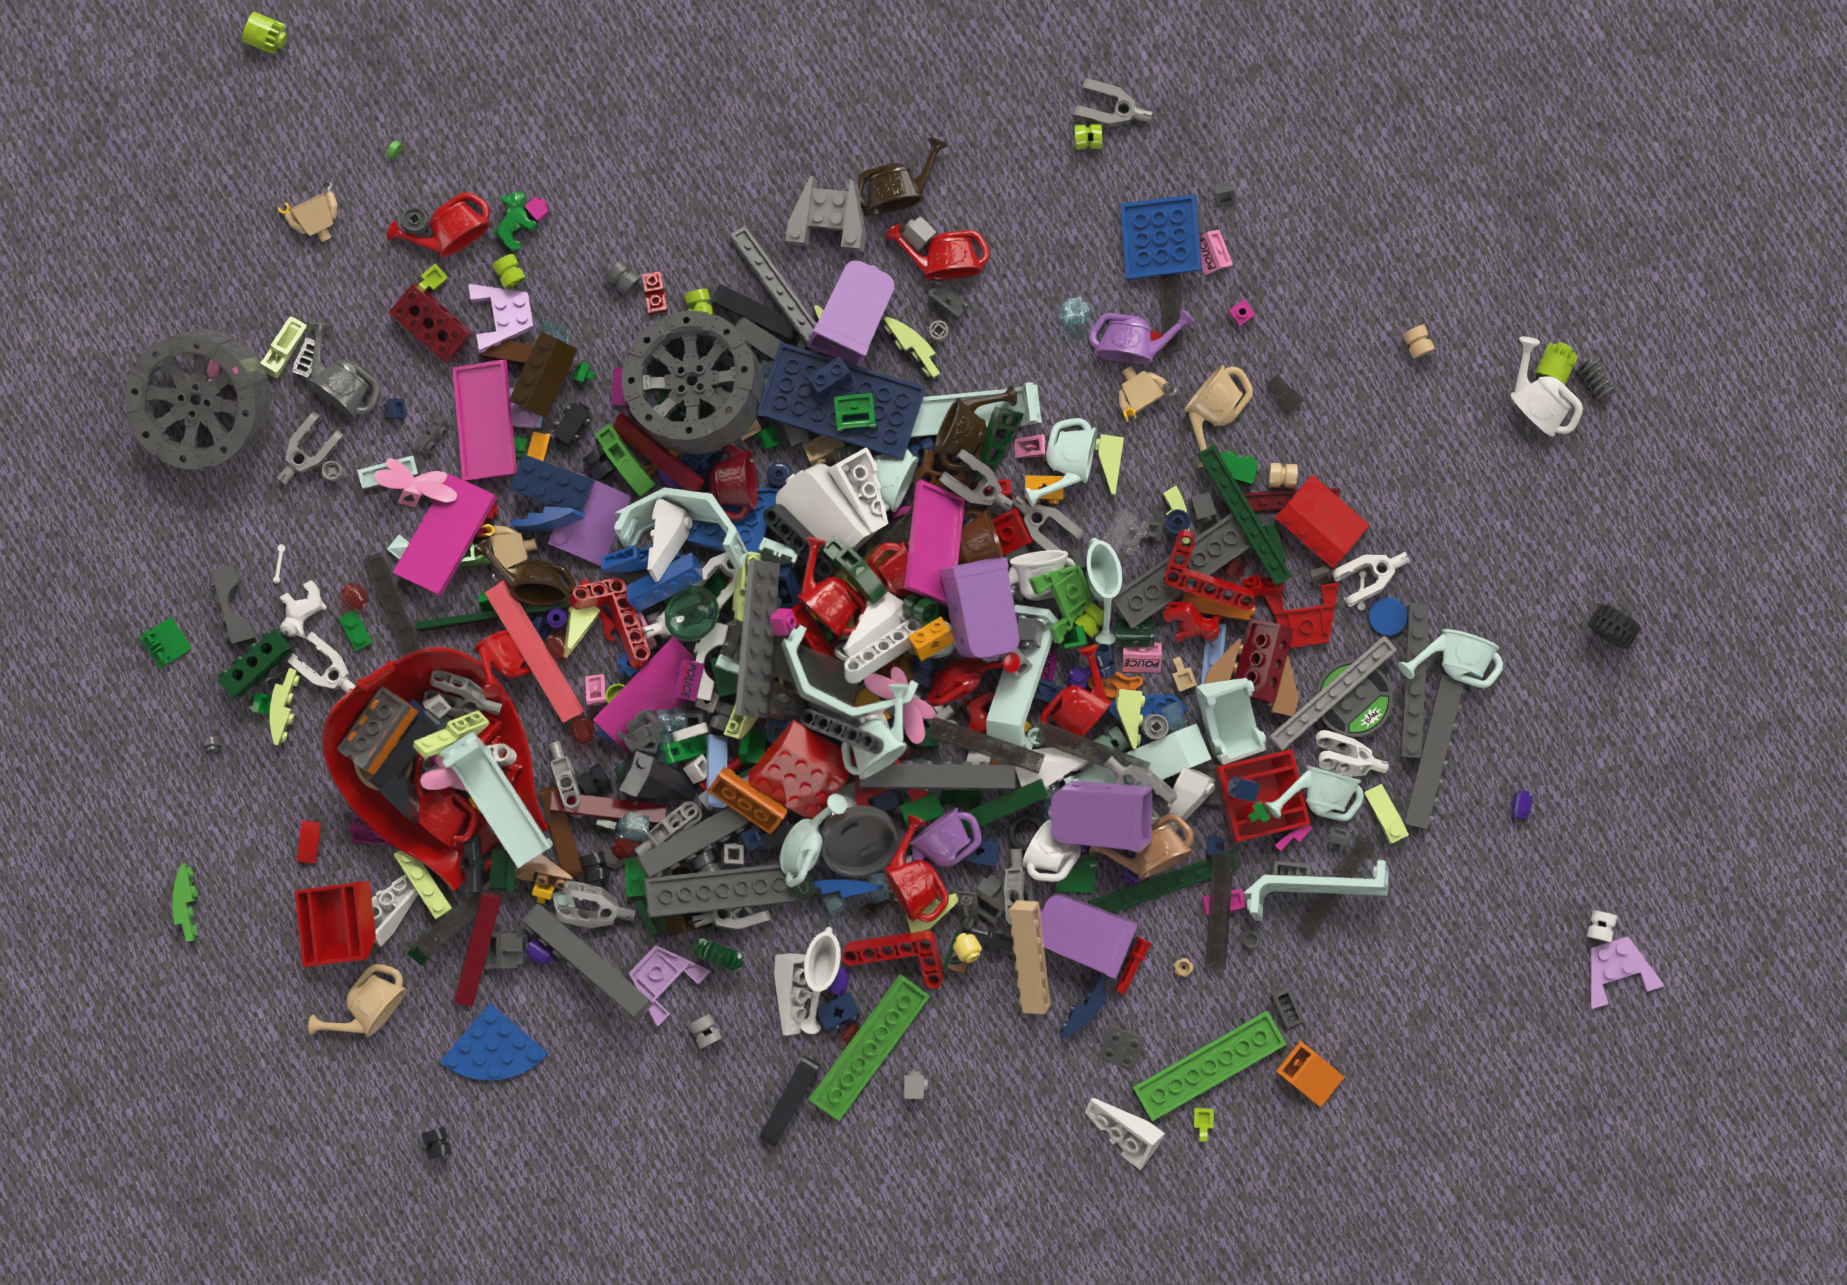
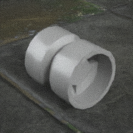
(1154, 726)
(701, 1025)

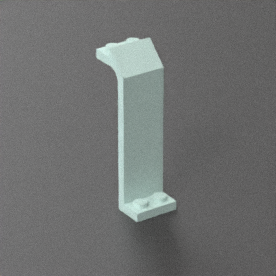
(935, 408)
(1015, 694)
(1166, 755)
(496, 798)
(1270, 883)

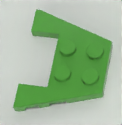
(1070, 593)

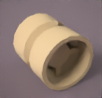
(1419, 343)
(1283, 475)

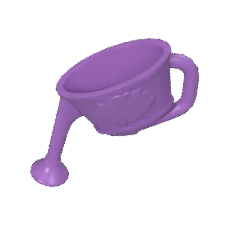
(1129, 338)
(945, 838)

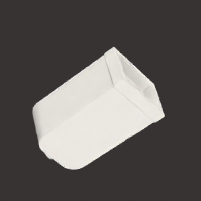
(822, 507)

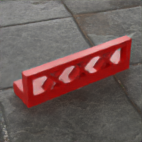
(813, 636)

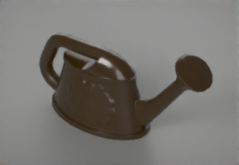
(893, 185)
(965, 429)
(534, 580)

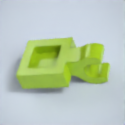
(433, 278)
(1203, 1120)

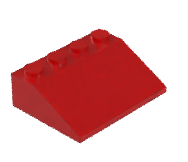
(1322, 521)

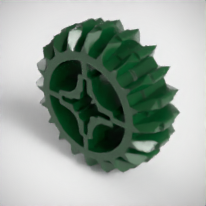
(718, 954)

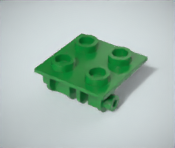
(165, 642)
(1081, 876)

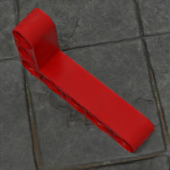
(1202, 580)
(619, 614)
(899, 950)

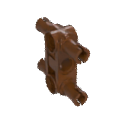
(933, 477)

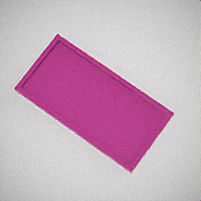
(484, 420)
(444, 536)
(933, 539)
(649, 689)

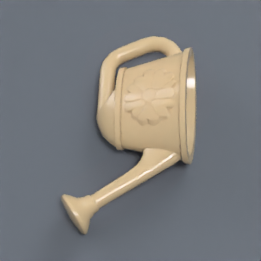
(1217, 401)
(369, 1001)

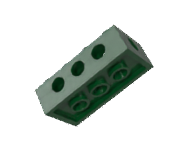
(252, 675)

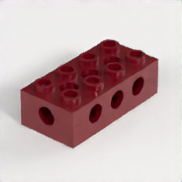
(419, 324)
(1264, 658)

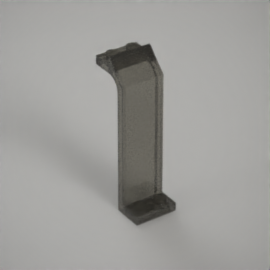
(820, 670)

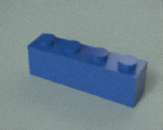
(677, 577)

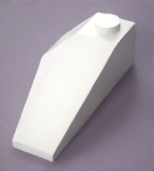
(859, 484)
(670, 533)
(875, 623)
(1054, 767)
(1192, 790)
(391, 907)
(791, 991)
(1133, 1134)

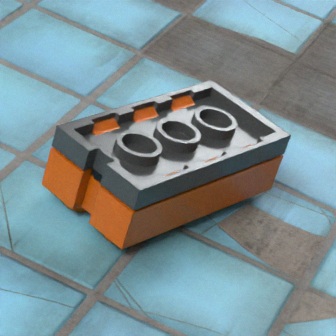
(377, 730)

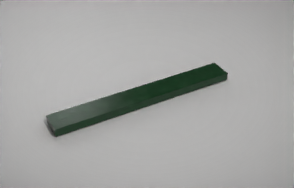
(1244, 515)
(480, 617)
(1004, 805)
(1157, 886)

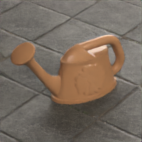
(1163, 851)

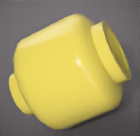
(967, 948)

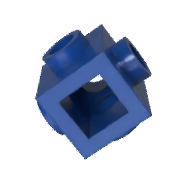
(624, 665)

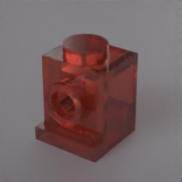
(624, 847)

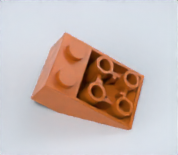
(1310, 1073)

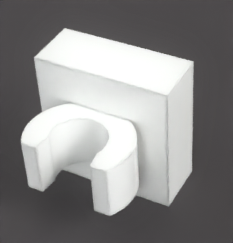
(944, 713)

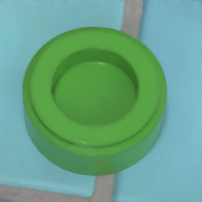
(394, 150)

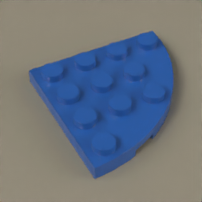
(750, 529)
(493, 1049)

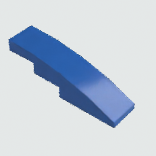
(548, 520)
(628, 559)
(847, 887)

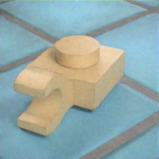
(1183, 677)

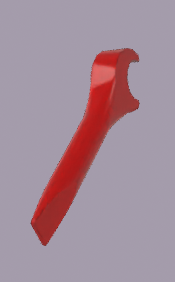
(607, 623)

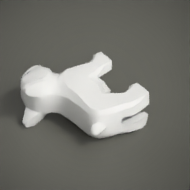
(300, 610)

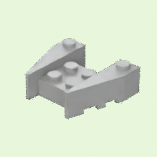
(828, 211)

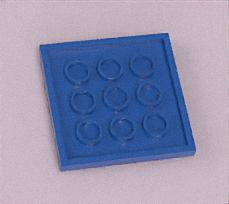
(1161, 237)

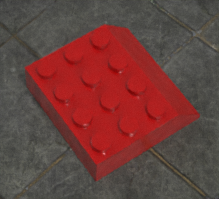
(801, 770)
(1276, 775)
(335, 923)

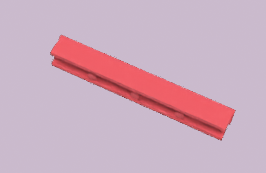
(534, 651)

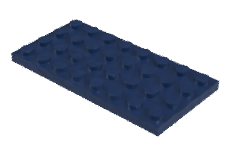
(793, 402)

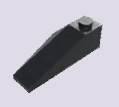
(655, 780)

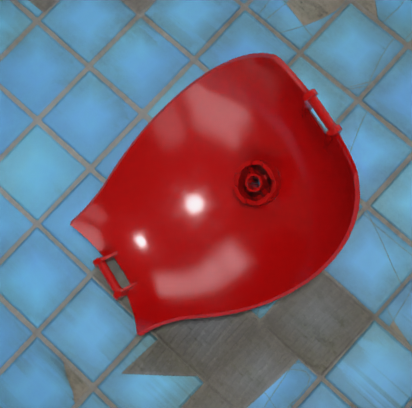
(410, 680)

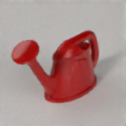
(452, 225)
(948, 254)
(892, 568)
(830, 597)
(503, 655)
(963, 676)
(1078, 706)
(443, 810)
(914, 880)

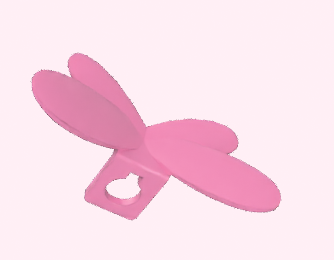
(428, 484)
(912, 711)
(441, 778)

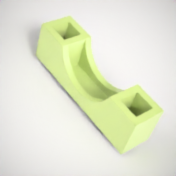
(423, 884)

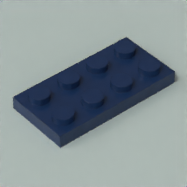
(552, 484)

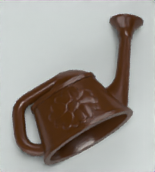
(979, 538)

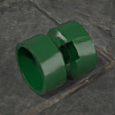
(920, 608)

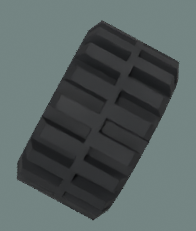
(1614, 626)

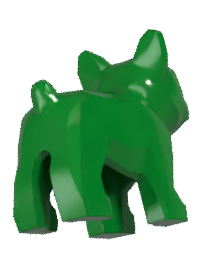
(514, 220)

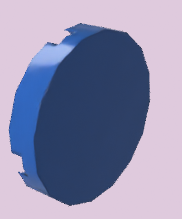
(1388, 616)

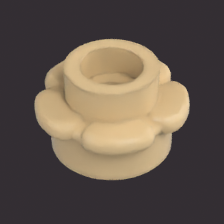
(1188, 967)

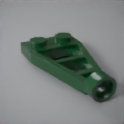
(1004, 419)

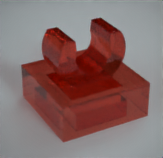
(1235, 569)
(850, 1032)

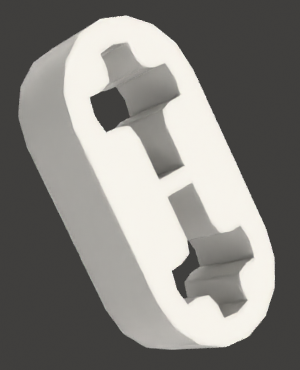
(690, 732)

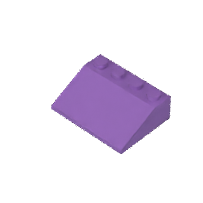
(595, 533)

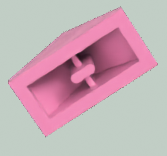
(1030, 446)
(595, 690)

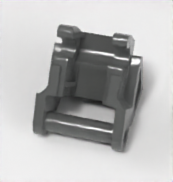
(641, 734)
(992, 892)
(508, 951)

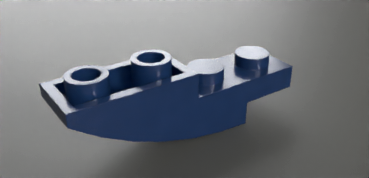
(1082, 1013)

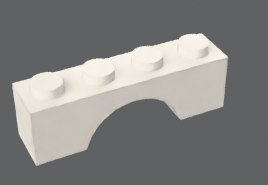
(712, 640)

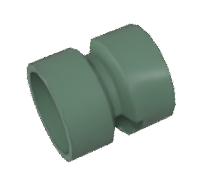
(1114, 734)

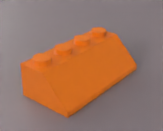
(747, 800)

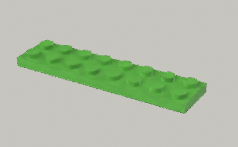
(869, 1047)
(1209, 1065)

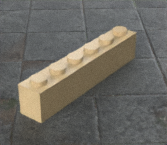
(1030, 957)

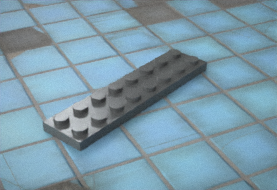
(1210, 552)
(757, 639)
(717, 890)

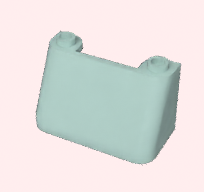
(1230, 719)

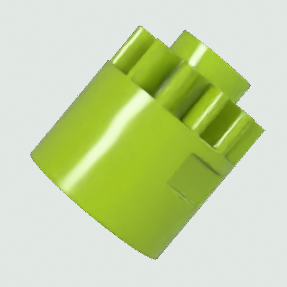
(264, 33)
(1557, 362)

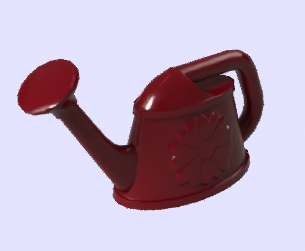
(735, 482)

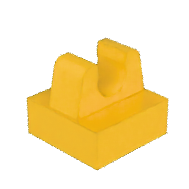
(543, 892)

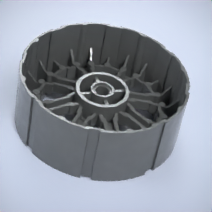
(249, 382)
(719, 428)

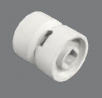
(1598, 932)

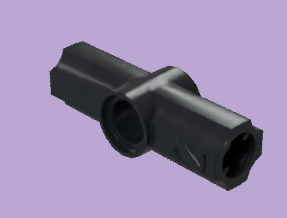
(473, 865)
(993, 941)

